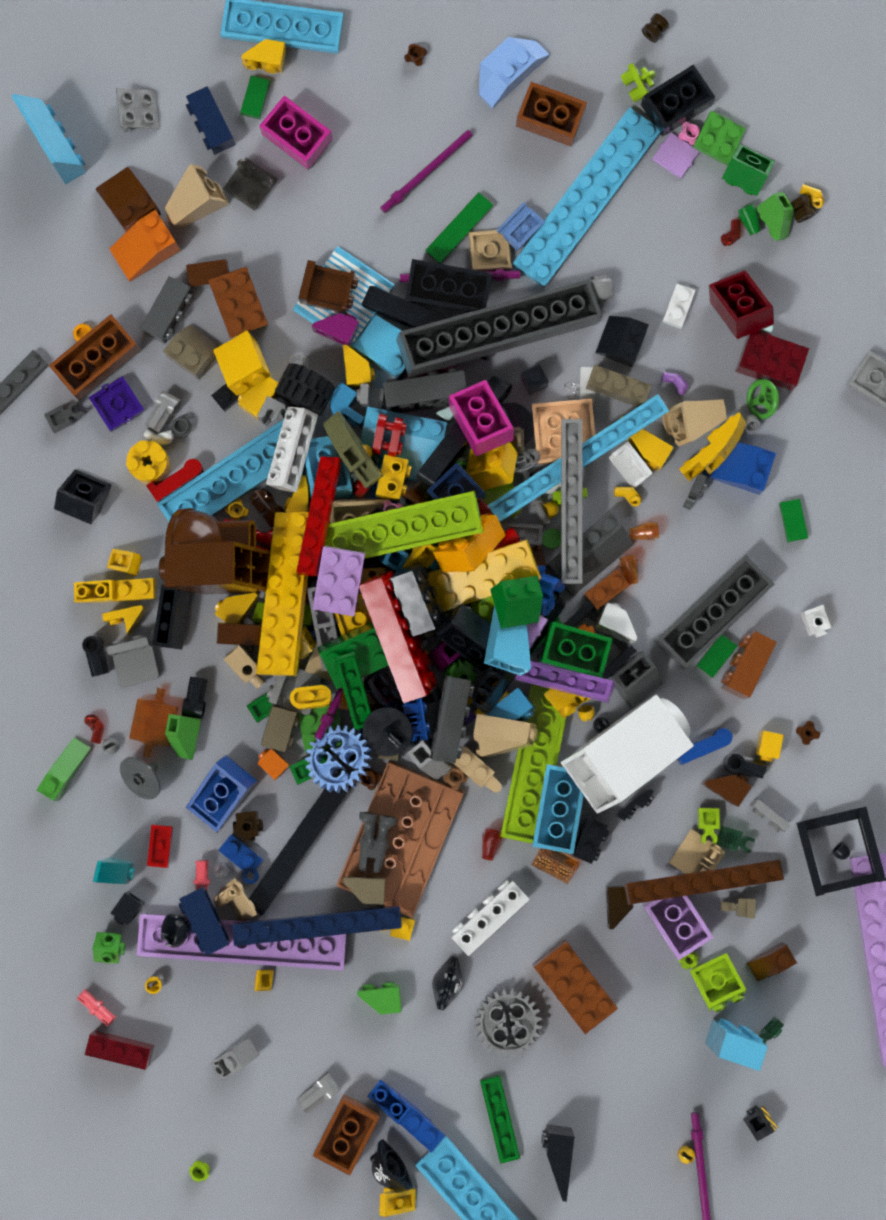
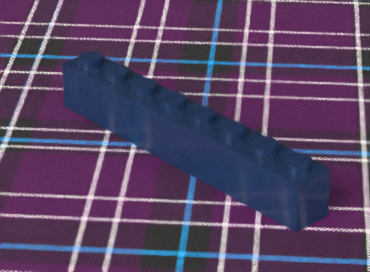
(317, 925)

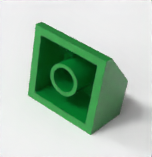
(748, 170)
(517, 601)

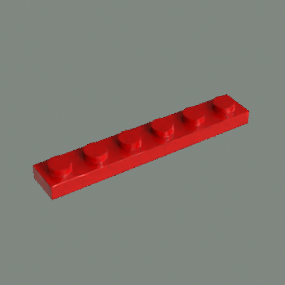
(319, 516)

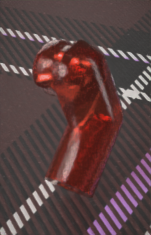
(734, 235)
(96, 726)

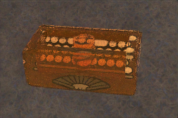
(555, 864)

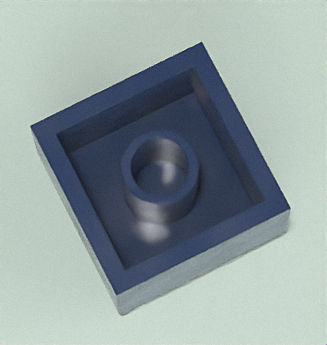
(456, 482)

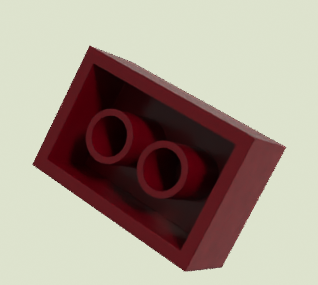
(741, 304)
(772, 359)

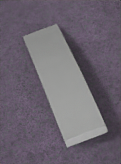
(323, 624)

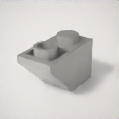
(421, 756)
(235, 1058)

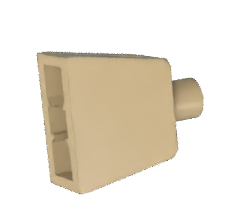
(237, 660)

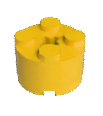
(147, 451)

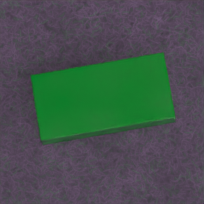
(255, 97)
(793, 520)
(716, 656)

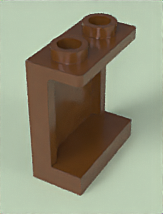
(327, 288)

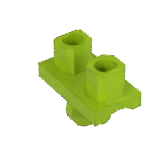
(633, 75)

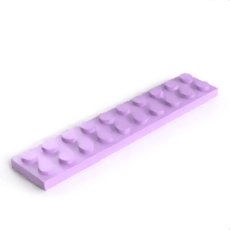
(872, 920)
(316, 952)

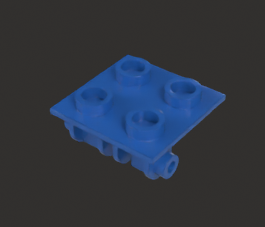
(419, 709)

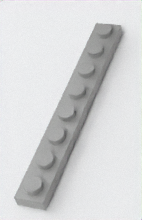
(571, 501)

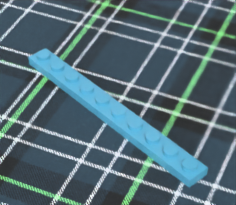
(591, 450)

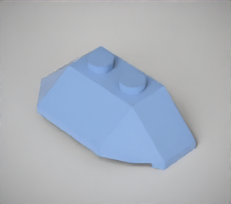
(508, 68)

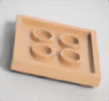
(548, 425)

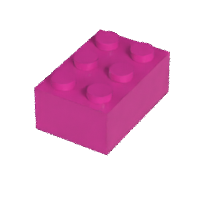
(296, 132)
(481, 418)

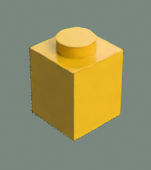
(769, 745)

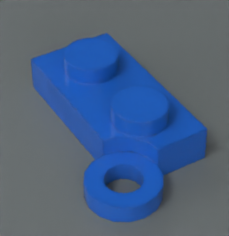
(242, 857)

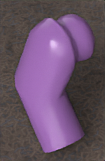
(678, 381)

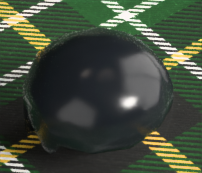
(174, 930)

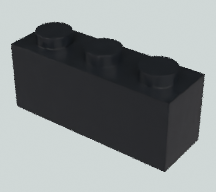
(171, 618)

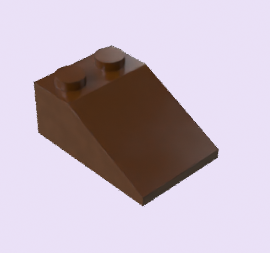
(126, 198)

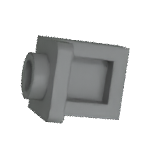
(370, 396)

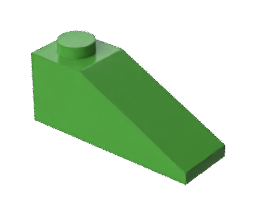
(64, 770)

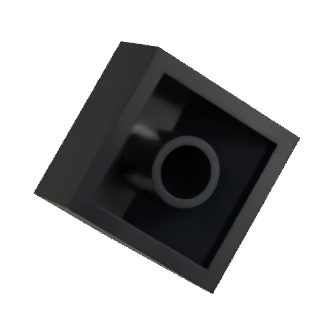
(622, 339)
(82, 496)

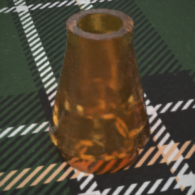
(645, 531)
(629, 568)

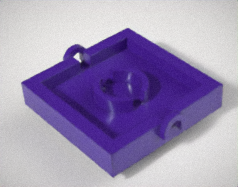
(116, 404)

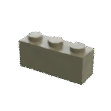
(618, 386)

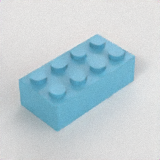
(736, 1044)

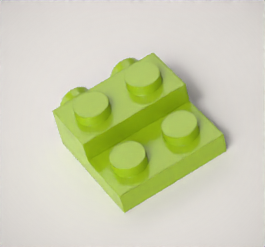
(718, 983)

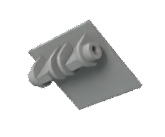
(137, 109)

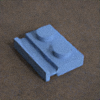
(520, 226)

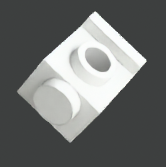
(809, 621)

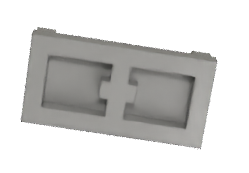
(271, 411)

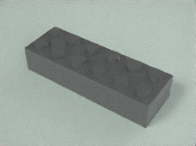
(714, 612)

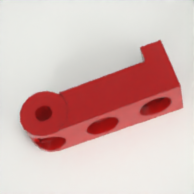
(191, 469)

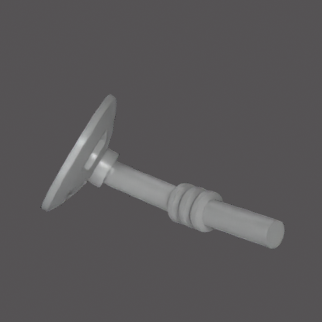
(522, 467)

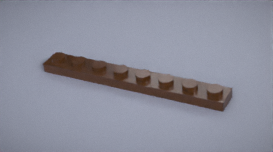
(703, 882)

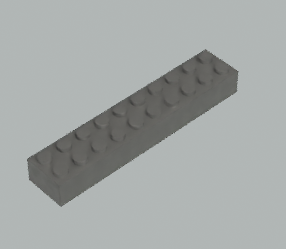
(498, 328)

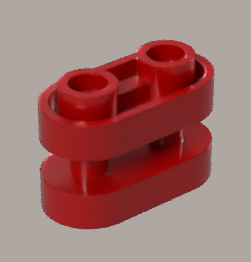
(394, 446)

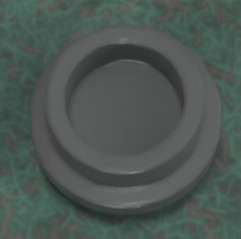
(181, 427)

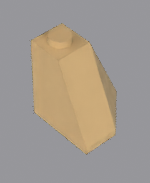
(194, 198)
(693, 419)
(502, 735)

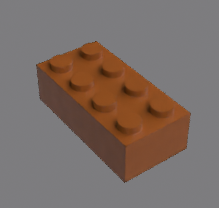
(94, 357)
(575, 986)

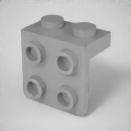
(134, 661)
(284, 685)

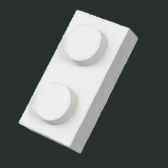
(678, 306)

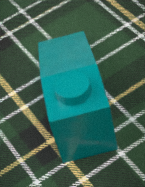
(113, 871)

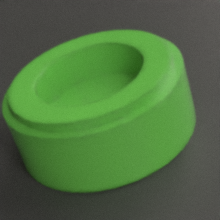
(551, 538)

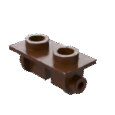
(264, 500)

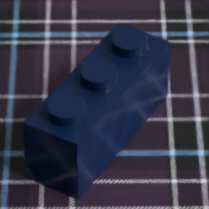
(209, 121)
(204, 921)

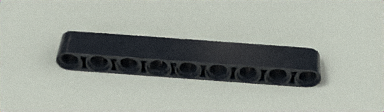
(298, 845)

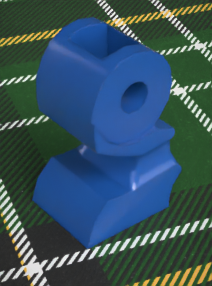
(548, 586)

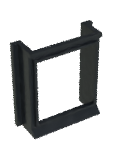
(627, 651)
(869, 841)

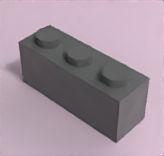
(167, 310)

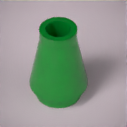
(749, 218)

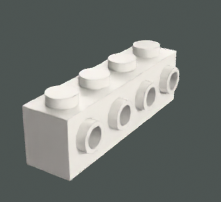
(291, 449)
(490, 917)

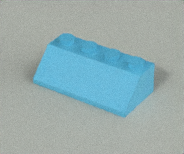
(558, 811)

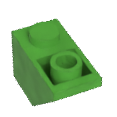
(777, 215)
(182, 735)
(383, 999)

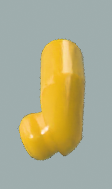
(815, 195)
(629, 493)

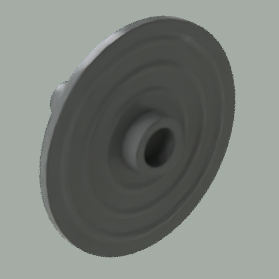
(140, 777)

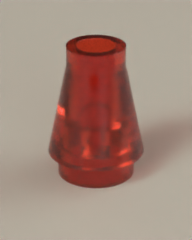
(490, 843)

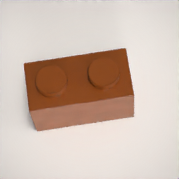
(606, 589)

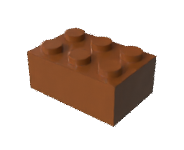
(551, 114)
(238, 302)
(747, 664)
(346, 1134)

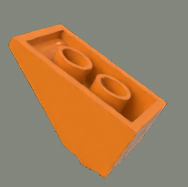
(144, 246)

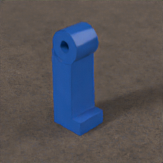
(719, 739)

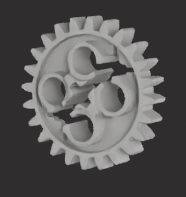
(489, 1025)

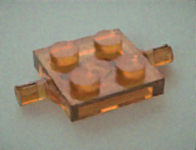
(151, 722)

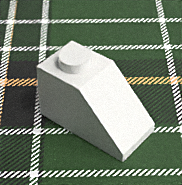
(615, 623)

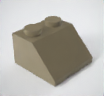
(191, 351)

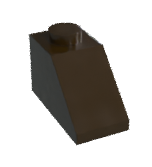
(616, 905)

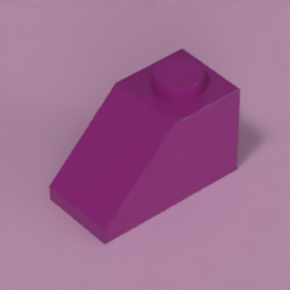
(338, 328)
(442, 656)

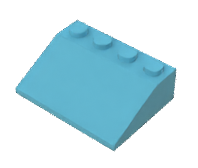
(51, 137)
(419, 441)

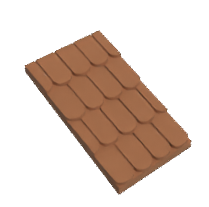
(424, 817)

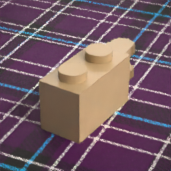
(477, 770)

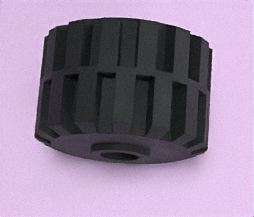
(305, 388)

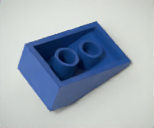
(745, 468)
(221, 793)

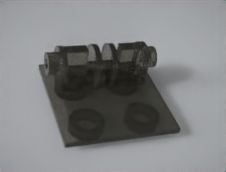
(250, 183)

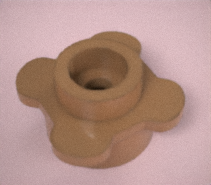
(455, 772)

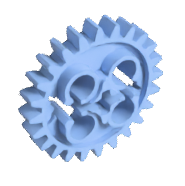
(325, 772)

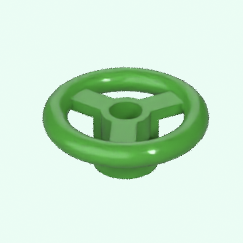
(768, 398)

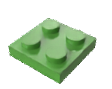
(719, 137)
(310, 723)

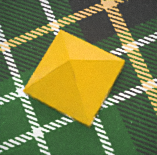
(263, 980)

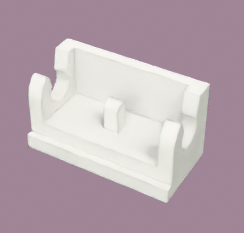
(630, 465)

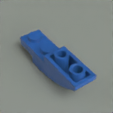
(406, 1115)

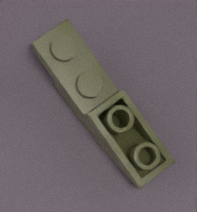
(351, 450)

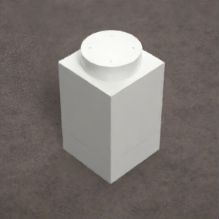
(629, 752)

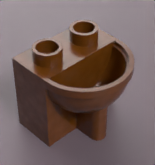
(212, 555)

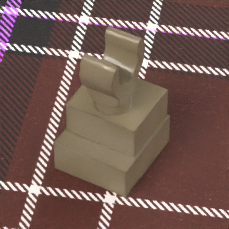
(744, 907)

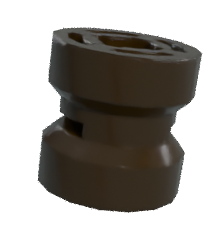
(656, 26)
(802, 209)

